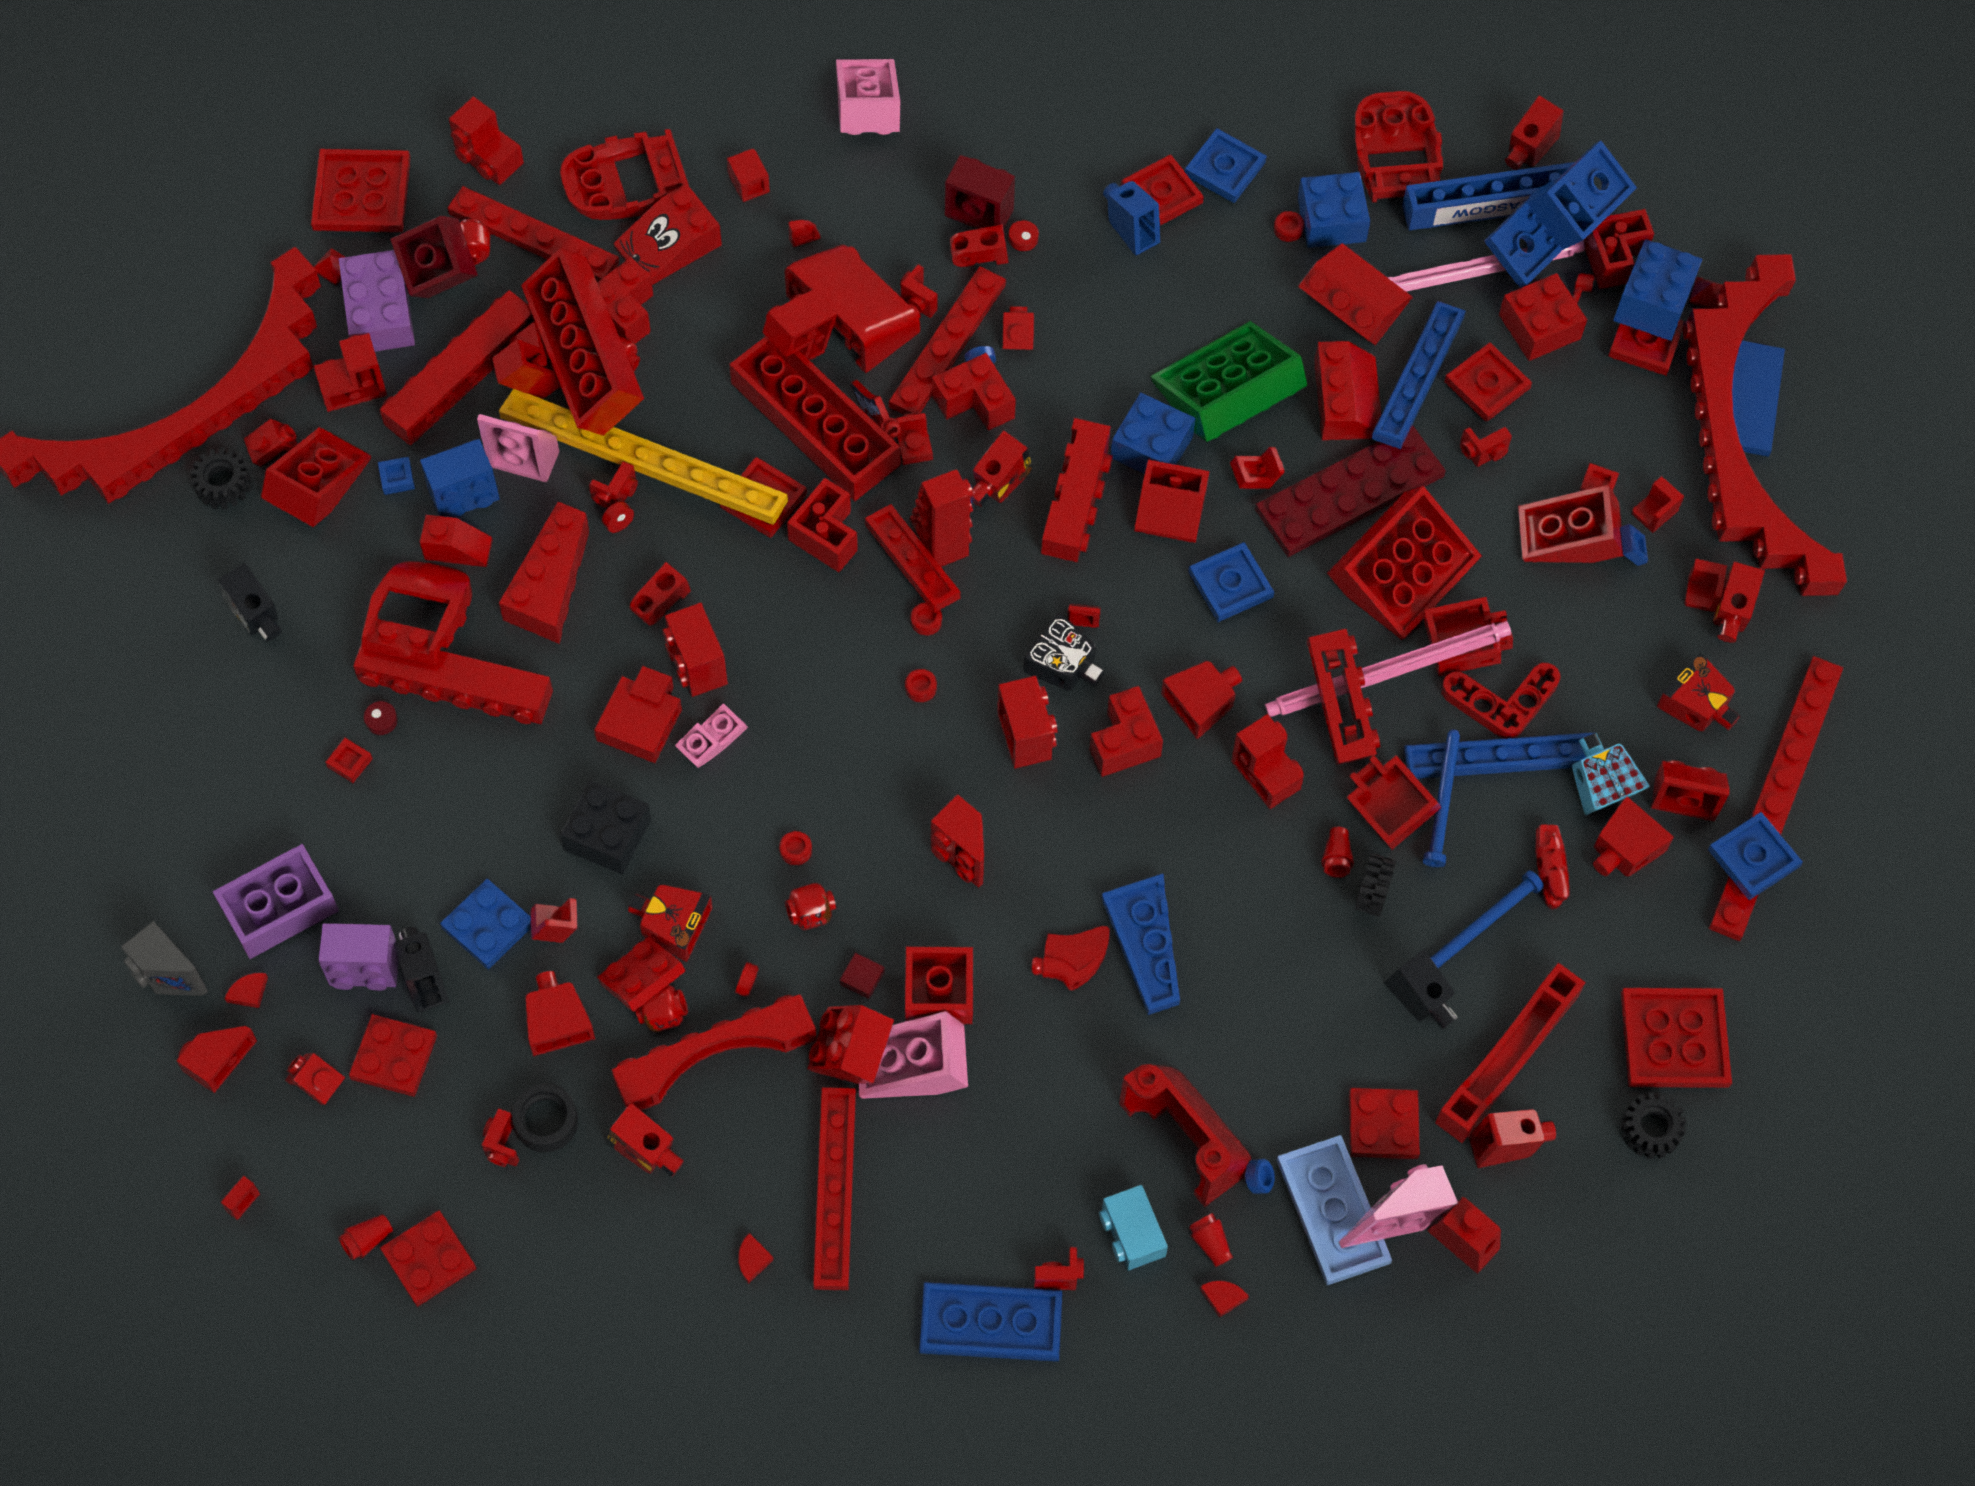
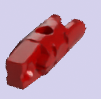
(1552, 865)

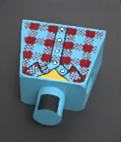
(1605, 775)

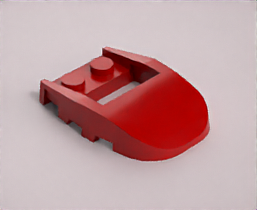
(1396, 124)
(594, 182)
(421, 581)

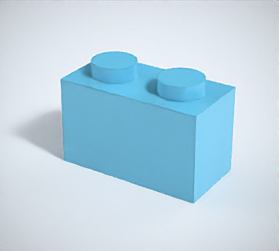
(1133, 1228)

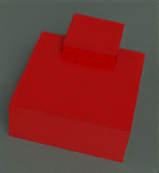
(1460, 618)
(640, 715)
(1391, 799)

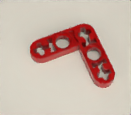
(1508, 710)

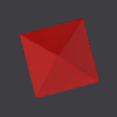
(329, 267)
(1704, 293)

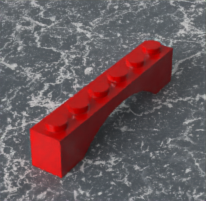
(776, 1027)
(1510, 1054)

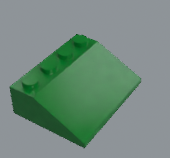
(1231, 379)

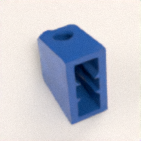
(1133, 215)

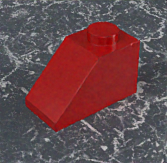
(454, 542)
(215, 1055)

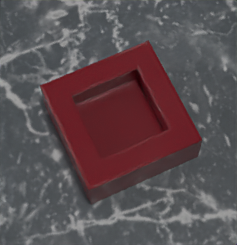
(862, 976)

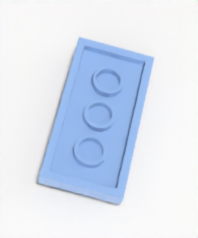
(1329, 1206)

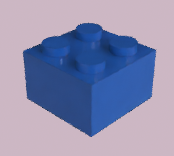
(1333, 209)
(1152, 433)
(460, 479)

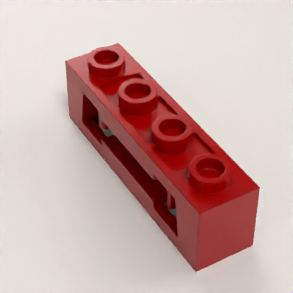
(1360, 707)

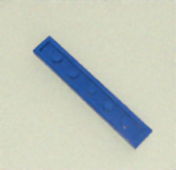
(1418, 375)
(1498, 755)

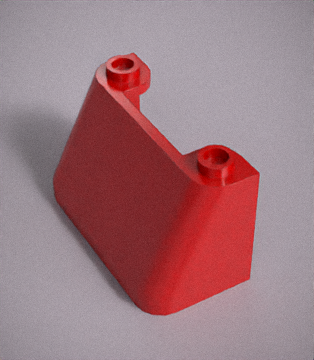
(867, 308)
(1220, 1155)

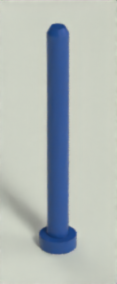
(1435, 857)
(1530, 883)

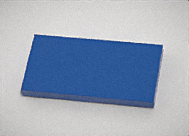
(1756, 395)
(991, 1321)

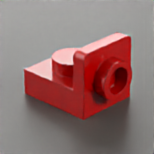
(914, 439)
(1058, 1277)

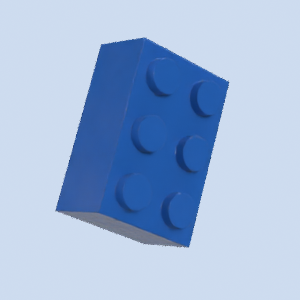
(1657, 289)

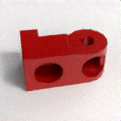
(979, 246)
(659, 594)

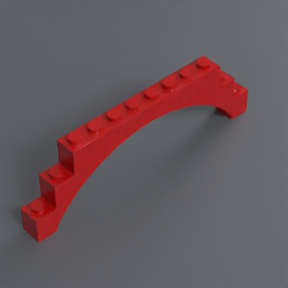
(126, 459)
(1739, 501)

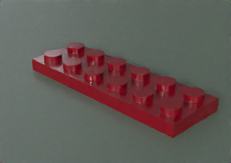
(1347, 492)

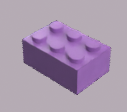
(377, 299)
(276, 901)

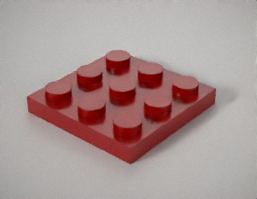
(361, 190)
(1676, 1037)

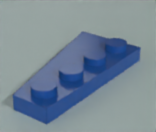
(1144, 934)

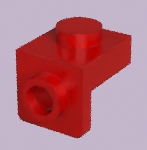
(917, 294)
(1018, 329)
(269, 441)
(1489, 448)
(1258, 471)
(621, 486)
(314, 1077)
(496, 1135)

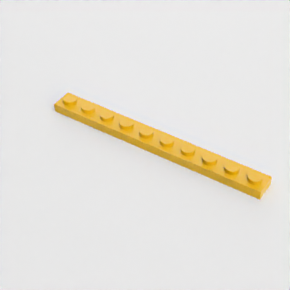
(648, 458)

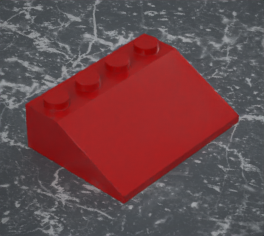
(1405, 562)

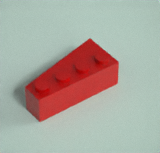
(1077, 490)
(944, 517)
(547, 576)

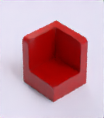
(748, 175)
(1659, 505)
(1705, 585)
(554, 922)

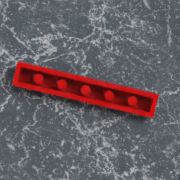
(455, 369)
(462, 682)

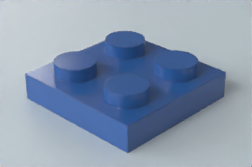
(1225, 165)
(1231, 582)
(1755, 856)
(487, 924)

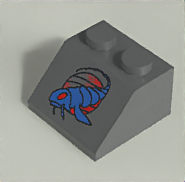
(161, 964)

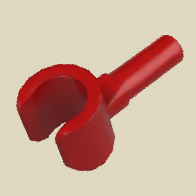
(1583, 283)

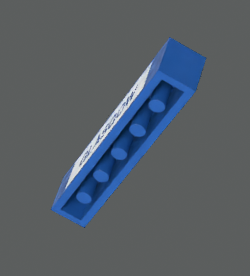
(1474, 196)

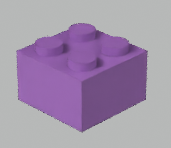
(359, 956)

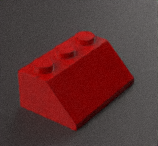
(1356, 292)
(1346, 391)

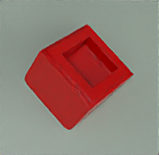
(1084, 615)

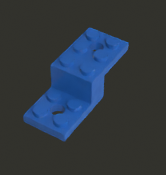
(1560, 214)

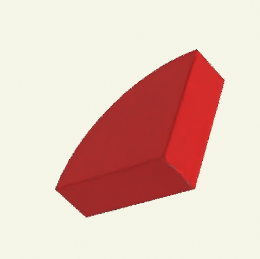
(802, 232)
(248, 990)
(753, 1258)
(1223, 1296)

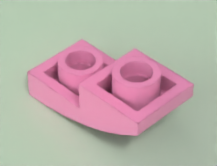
(711, 737)

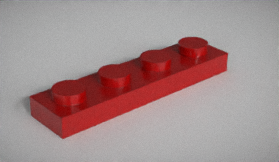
(912, 558)

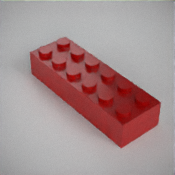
(582, 342)
(816, 417)

